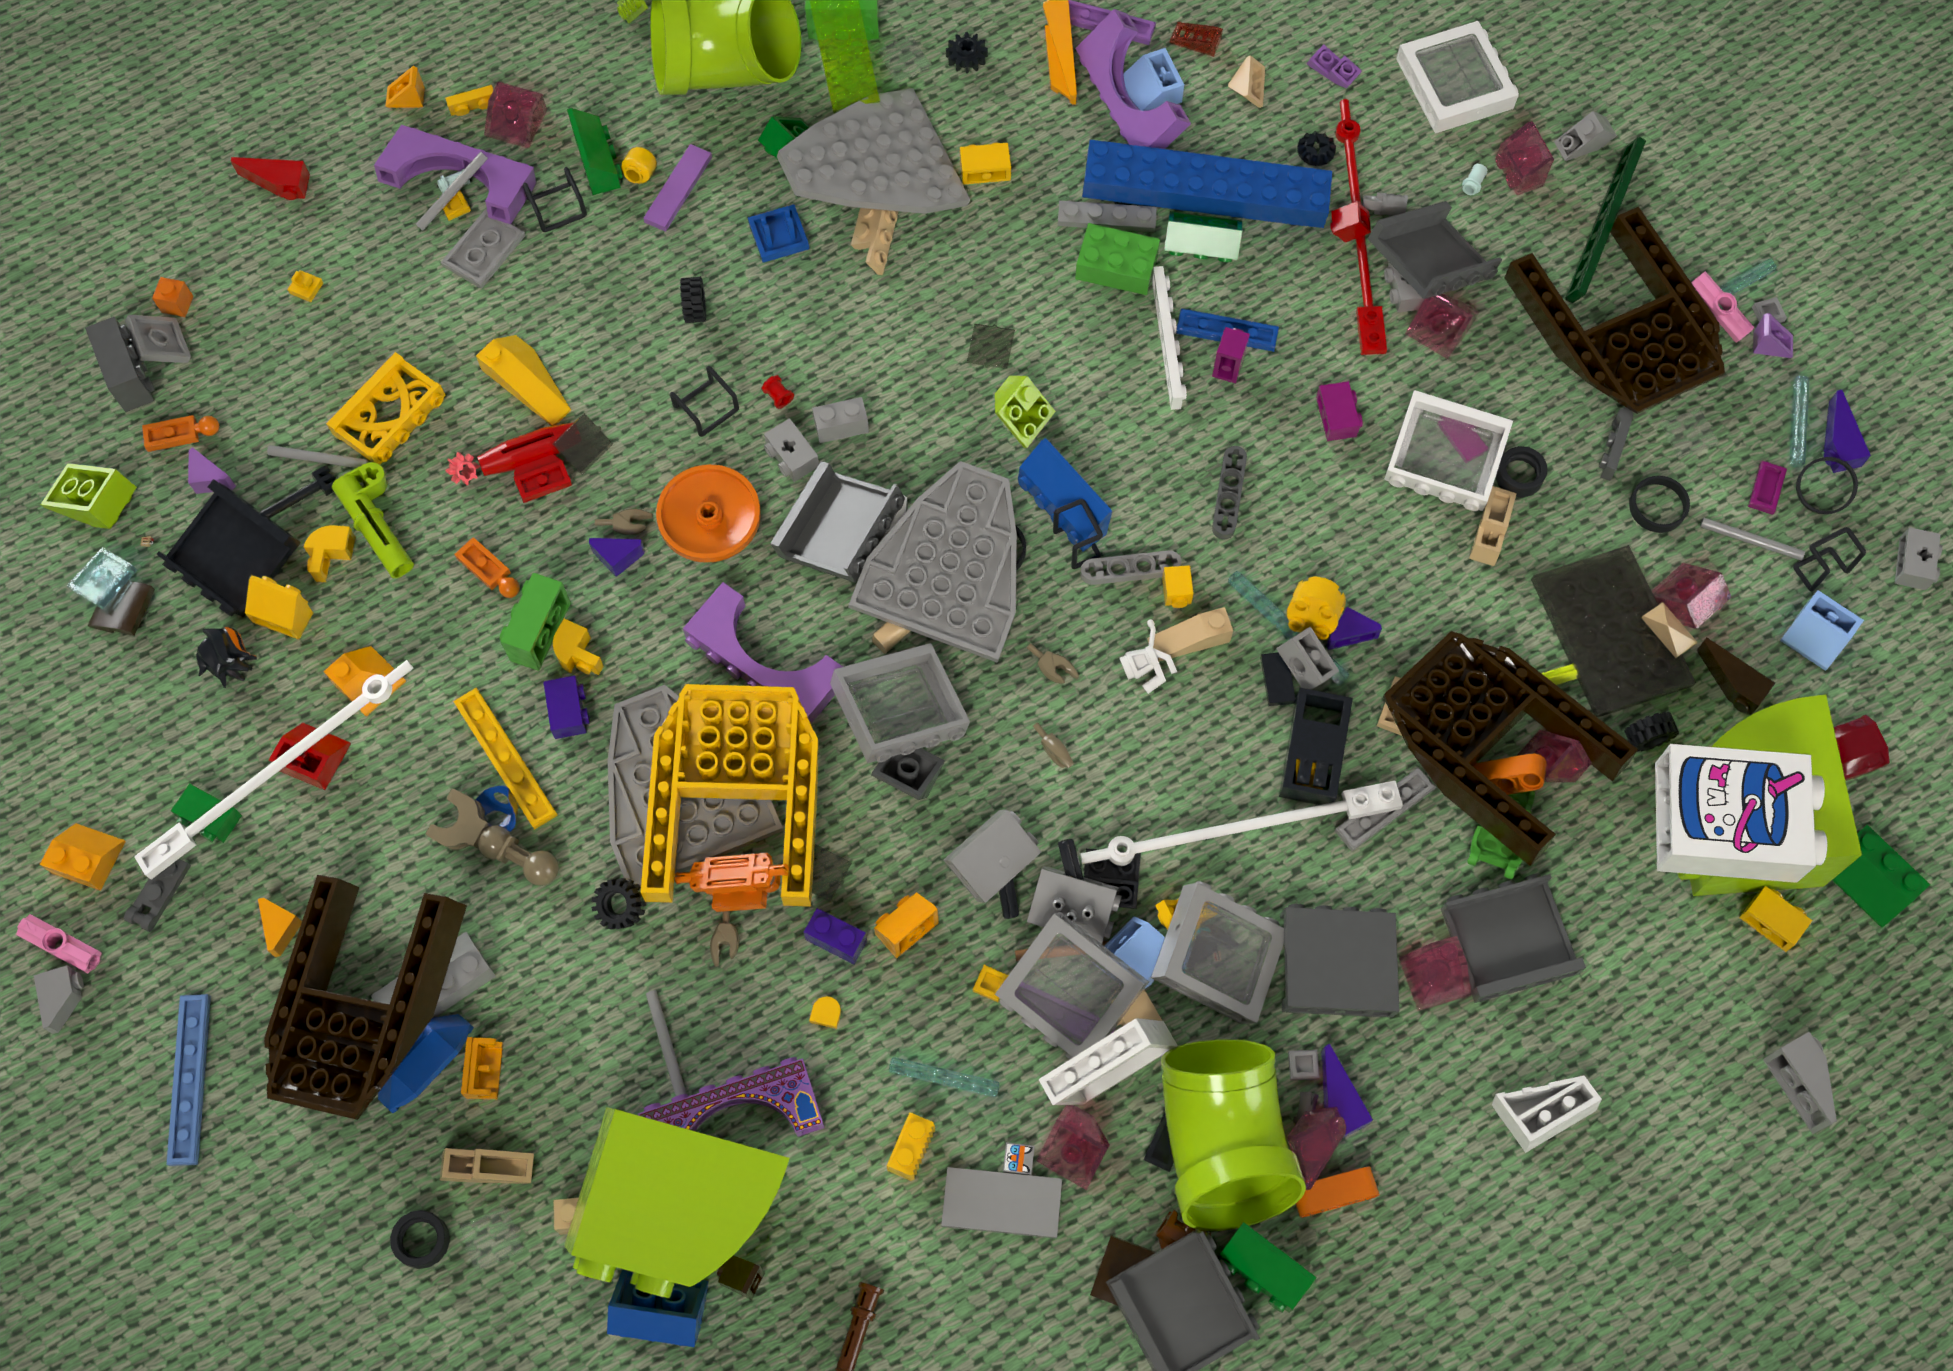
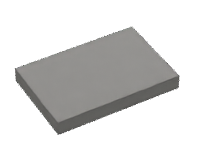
(482, 249)

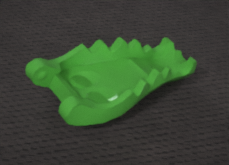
(1491, 850)

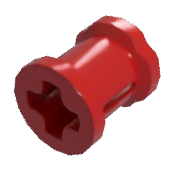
(777, 392)

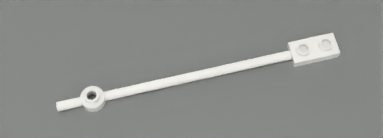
(1356, 802)
(179, 838)

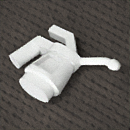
(1141, 661)

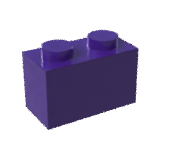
(565, 707)
(835, 936)

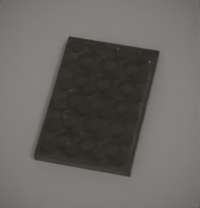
(1600, 624)

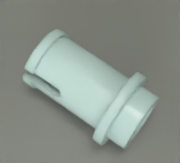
(445, 182)
(1473, 183)

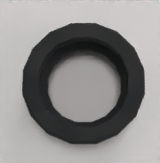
(1529, 456)
(401, 1227)

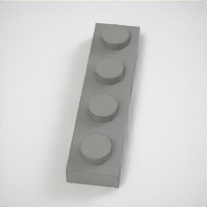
(1108, 215)

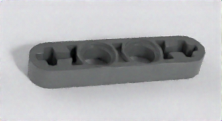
(1229, 492)

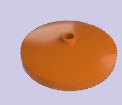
(706, 493)

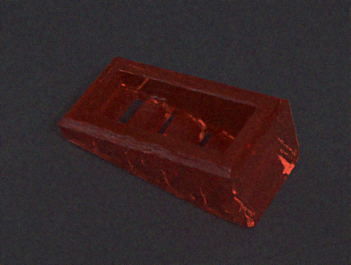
(1203, 46)

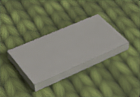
(1001, 1202)

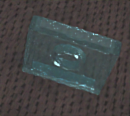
(102, 578)

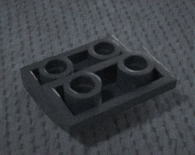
(1123, 877)

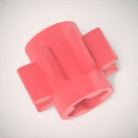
(456, 465)

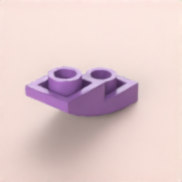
(1337, 70)

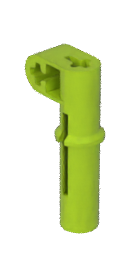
(357, 499)

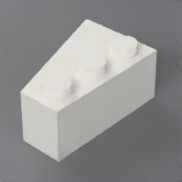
(1545, 1110)

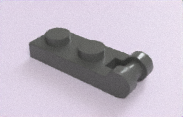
(1616, 442)
(156, 895)

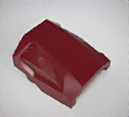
(1861, 747)

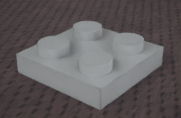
(157, 339)

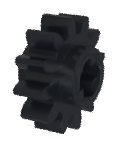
(966, 52)

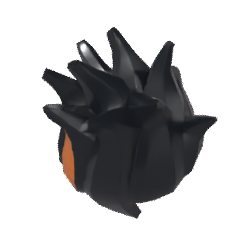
(223, 654)

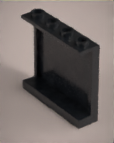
(226, 547)

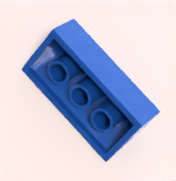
(1056, 484)

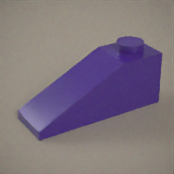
(1843, 435)
(1341, 1093)

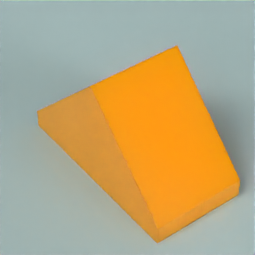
(406, 91)
(278, 926)

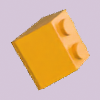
(83, 855)
(906, 924)

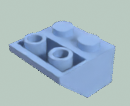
(1153, 81)
(1821, 630)
(1138, 946)

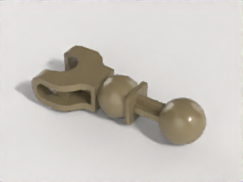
(492, 841)

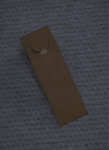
(1737, 679)

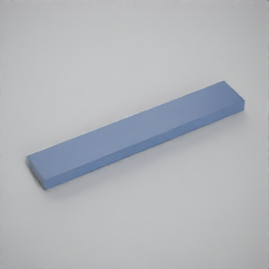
(188, 1080)

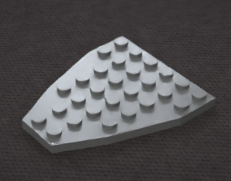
(875, 159)
(948, 564)
(705, 824)

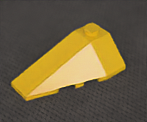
(522, 374)

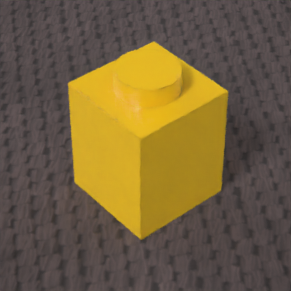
(1177, 586)

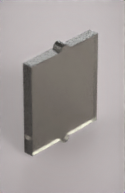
(990, 346)
(582, 444)
(828, 873)

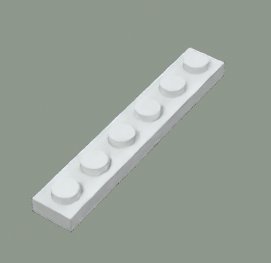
(1167, 329)

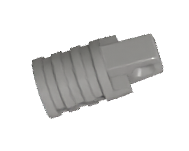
(1386, 203)

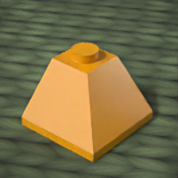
(354, 668)

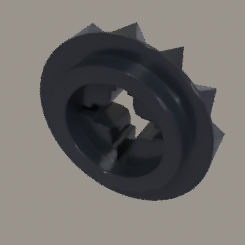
(1308, 152)

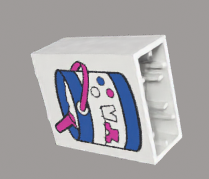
(1737, 813)

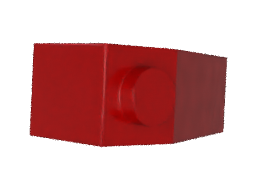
(281, 177)

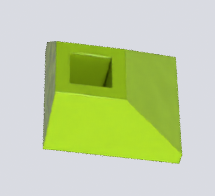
(1022, 408)

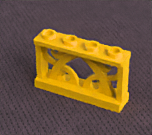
(393, 431)

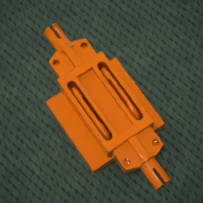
(735, 880)

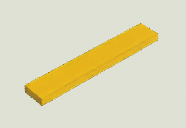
(505, 758)

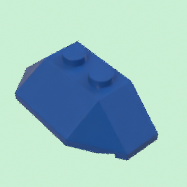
(425, 1060)

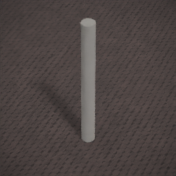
(451, 191)
(316, 456)
(1752, 539)
(665, 1042)

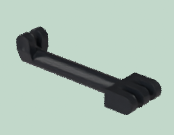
(322, 481)

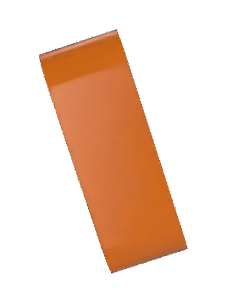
(1515, 773)
(1338, 1191)

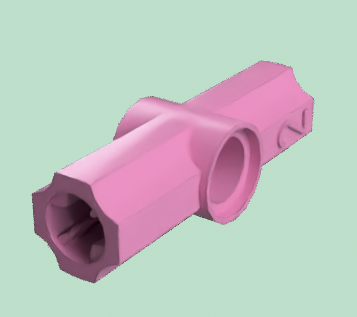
(1730, 317)
(46, 936)

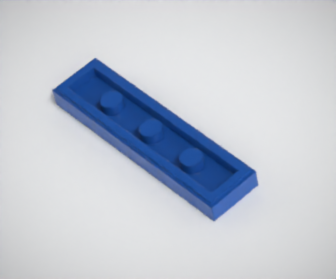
(1212, 328)

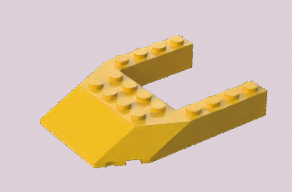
(733, 747)

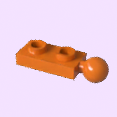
(177, 432)
(487, 568)

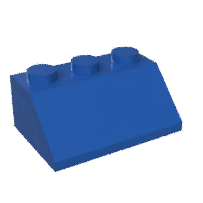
(655, 1317)

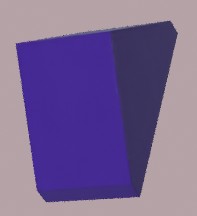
(617, 553)
(1353, 629)

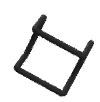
(570, 182)
(677, 402)
(1817, 555)
(1074, 565)

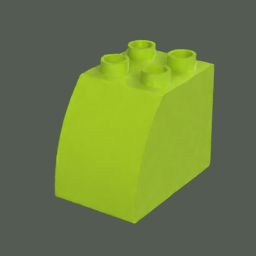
(1796, 728)
(667, 1202)

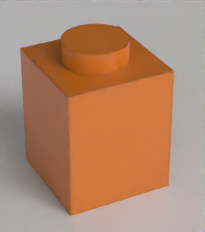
(172, 297)

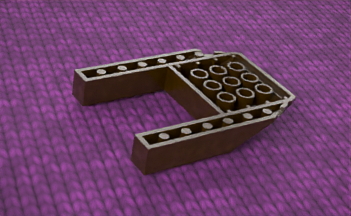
(1639, 354)
(1466, 701)
(340, 1048)

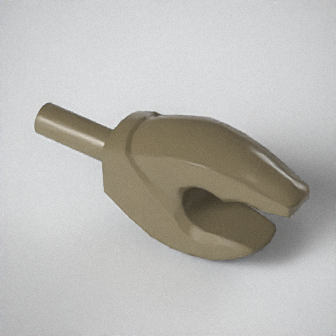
(622, 521)
(1050, 662)
(1054, 748)
(724, 935)

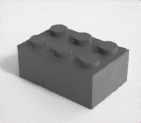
(120, 364)

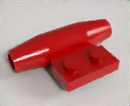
(532, 460)

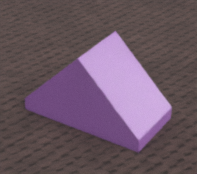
(1772, 338)
(203, 471)

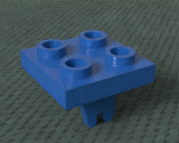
(778, 233)

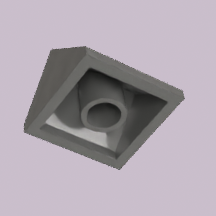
(910, 773)

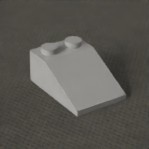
(1805, 1079)

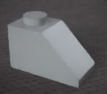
(57, 996)

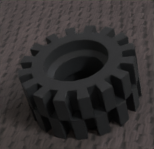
(693, 299)
(1652, 731)
(604, 907)

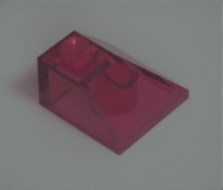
(1442, 323)
(1563, 755)
(1437, 973)
(1316, 1140)
(1074, 1146)

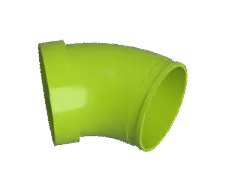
(722, 43)
(1228, 1134)

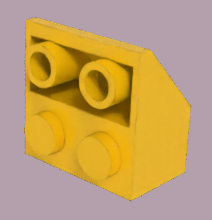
(277, 606)

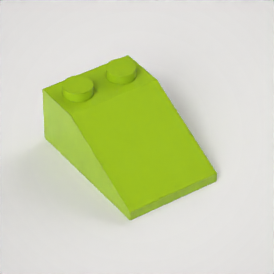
(90, 495)

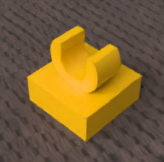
(305, 285)

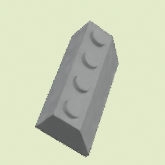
(464, 975)

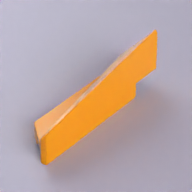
(1060, 48)

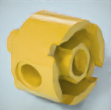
(1317, 606)

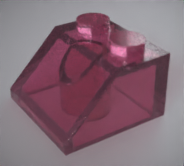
(514, 114)
(1524, 159)
(1693, 594)

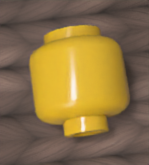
(638, 165)

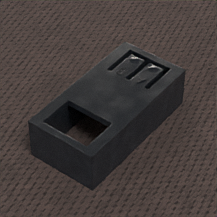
(1318, 744)

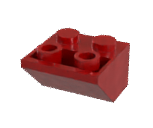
(318, 762)

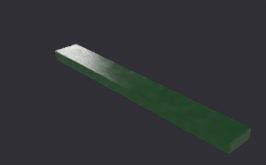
(1605, 220)

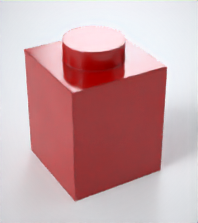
(1350, 222)

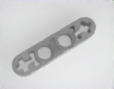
(1129, 562)

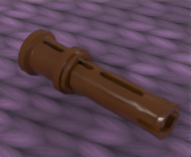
(862, 1314)

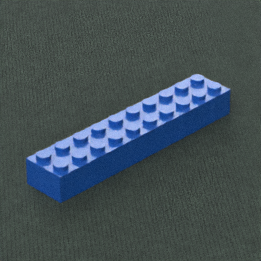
(1207, 184)

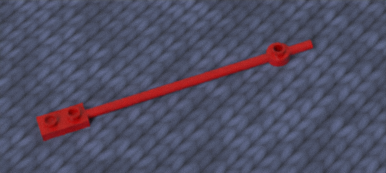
(1369, 317)

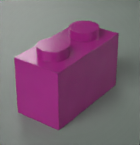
(1230, 354)
(1338, 411)

